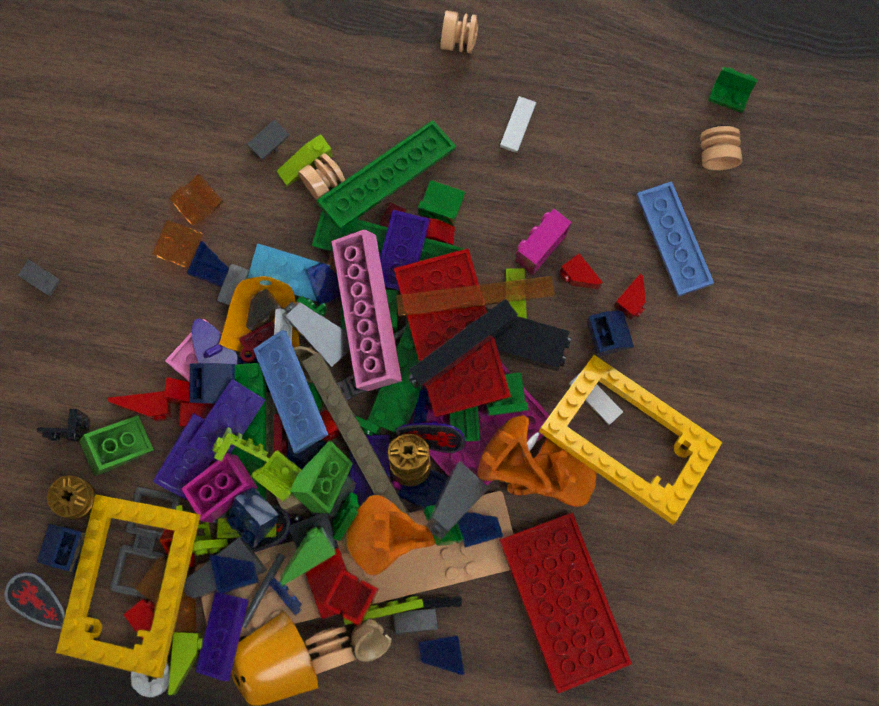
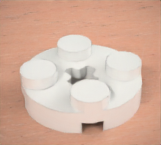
(153, 688)

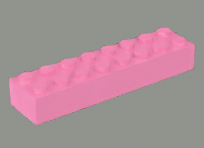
(366, 311)

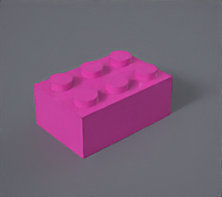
(542, 241)
(217, 487)

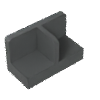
(267, 140)

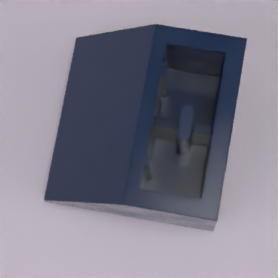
(609, 332)
(209, 381)
(252, 517)
(61, 548)

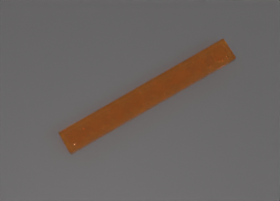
(475, 295)

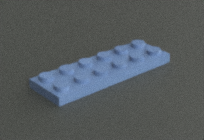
(674, 239)
(290, 392)

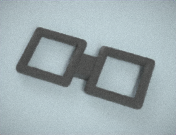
(144, 541)

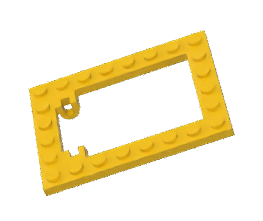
(664, 501)
(152, 654)

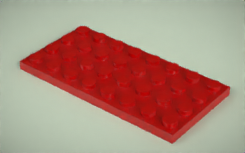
(479, 376)
(565, 602)

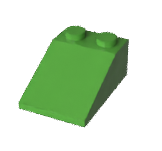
(115, 445)
(322, 479)
(311, 552)

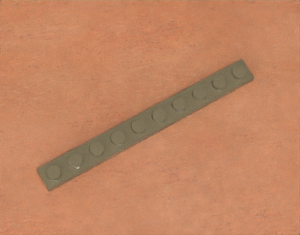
(351, 430)

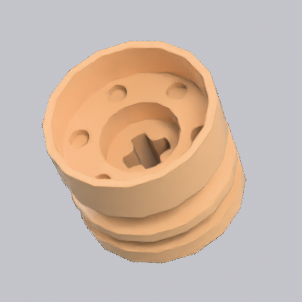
(459, 32)
(721, 148)
(325, 176)
(330, 649)

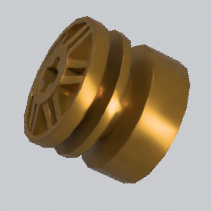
(409, 460)
(80, 503)

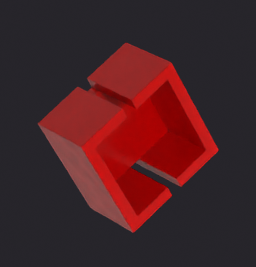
(351, 597)

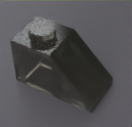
(262, 309)

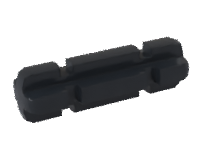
(441, 602)

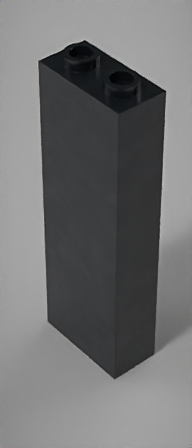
(534, 343)
(462, 345)

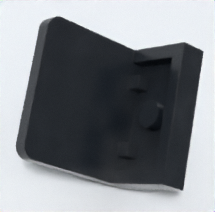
(77, 426)
(301, 525)

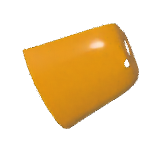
(239, 308)
(273, 663)

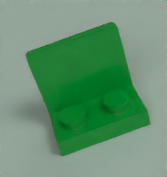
(732, 89)
(441, 202)
(515, 403)

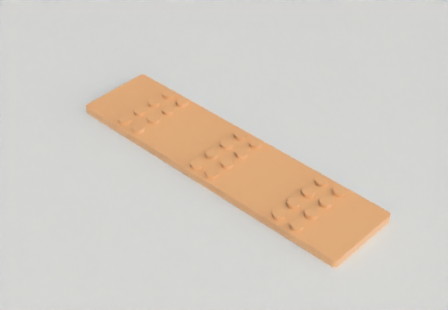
(408, 575)

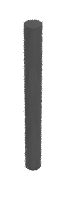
(262, 589)

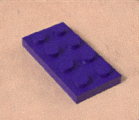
(402, 244)
(234, 410)
(182, 462)
(362, 488)
(221, 636)

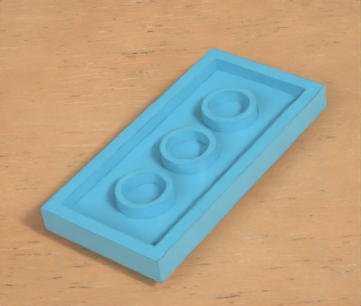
(283, 267)

